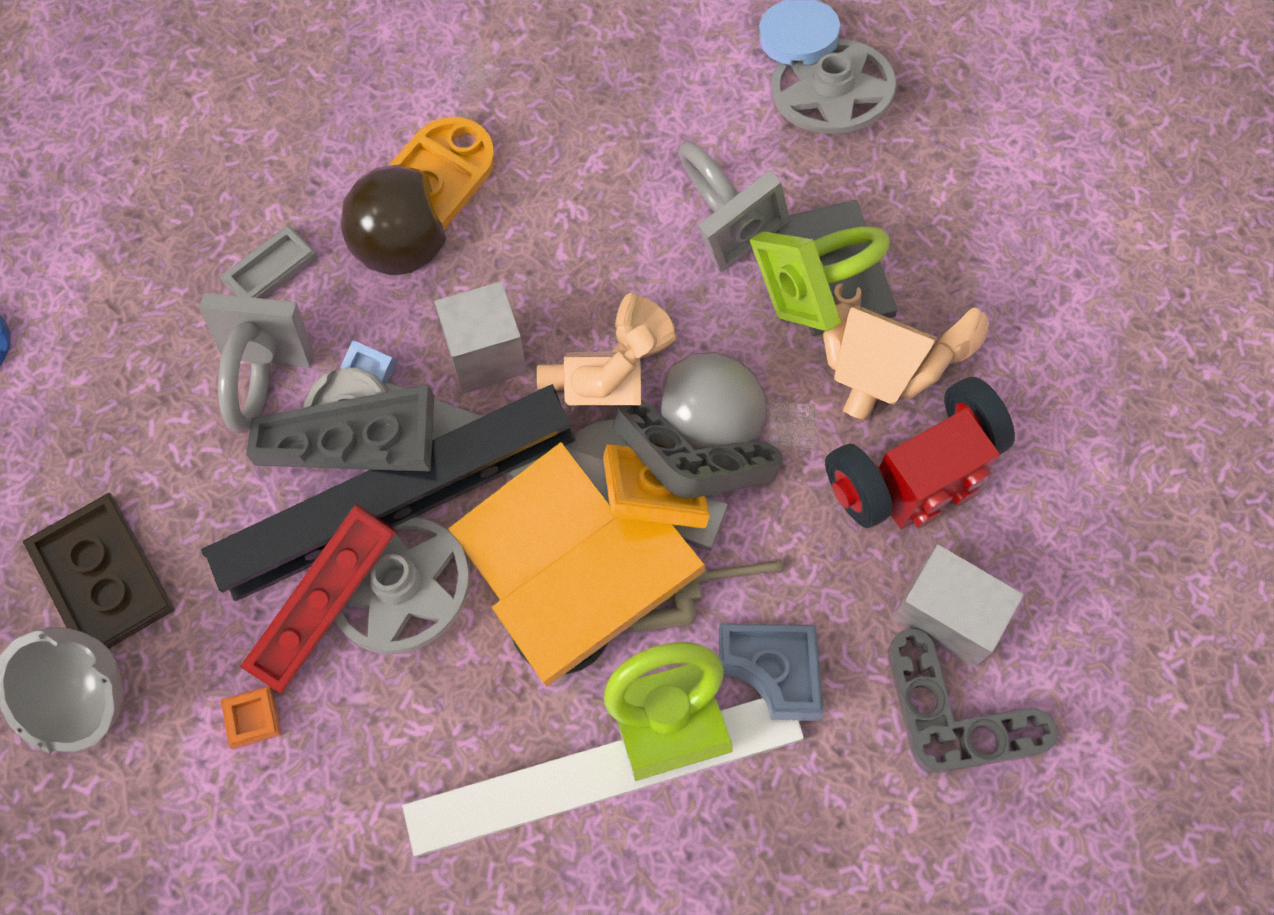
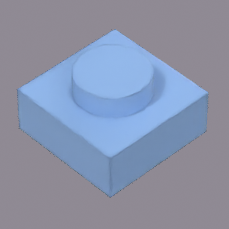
(369, 360)

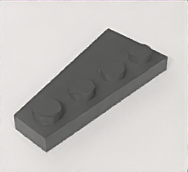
(357, 433)

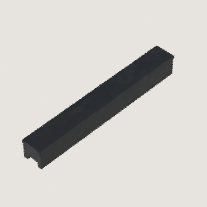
(459, 464)

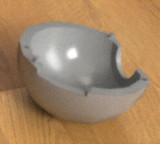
(713, 400)
(60, 689)

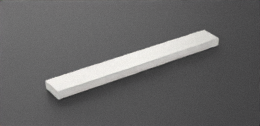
(572, 784)

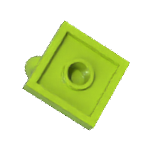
(801, 282)
(668, 715)

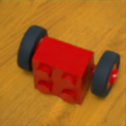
(929, 468)

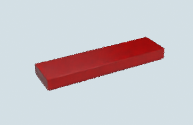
(318, 598)

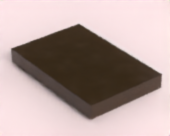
(98, 573)

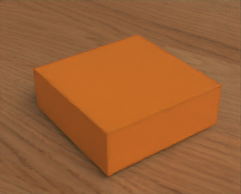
(250, 717)

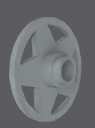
(834, 88)
(406, 586)

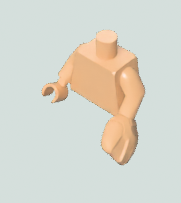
(891, 358)
(613, 375)

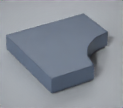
(778, 664)

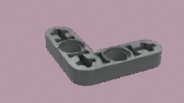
(691, 471)
(941, 721)

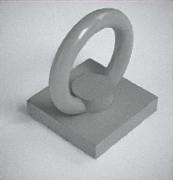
(736, 214)
(254, 333)

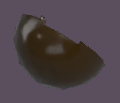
(392, 220)

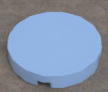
(799, 31)

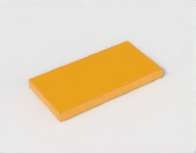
(596, 593)

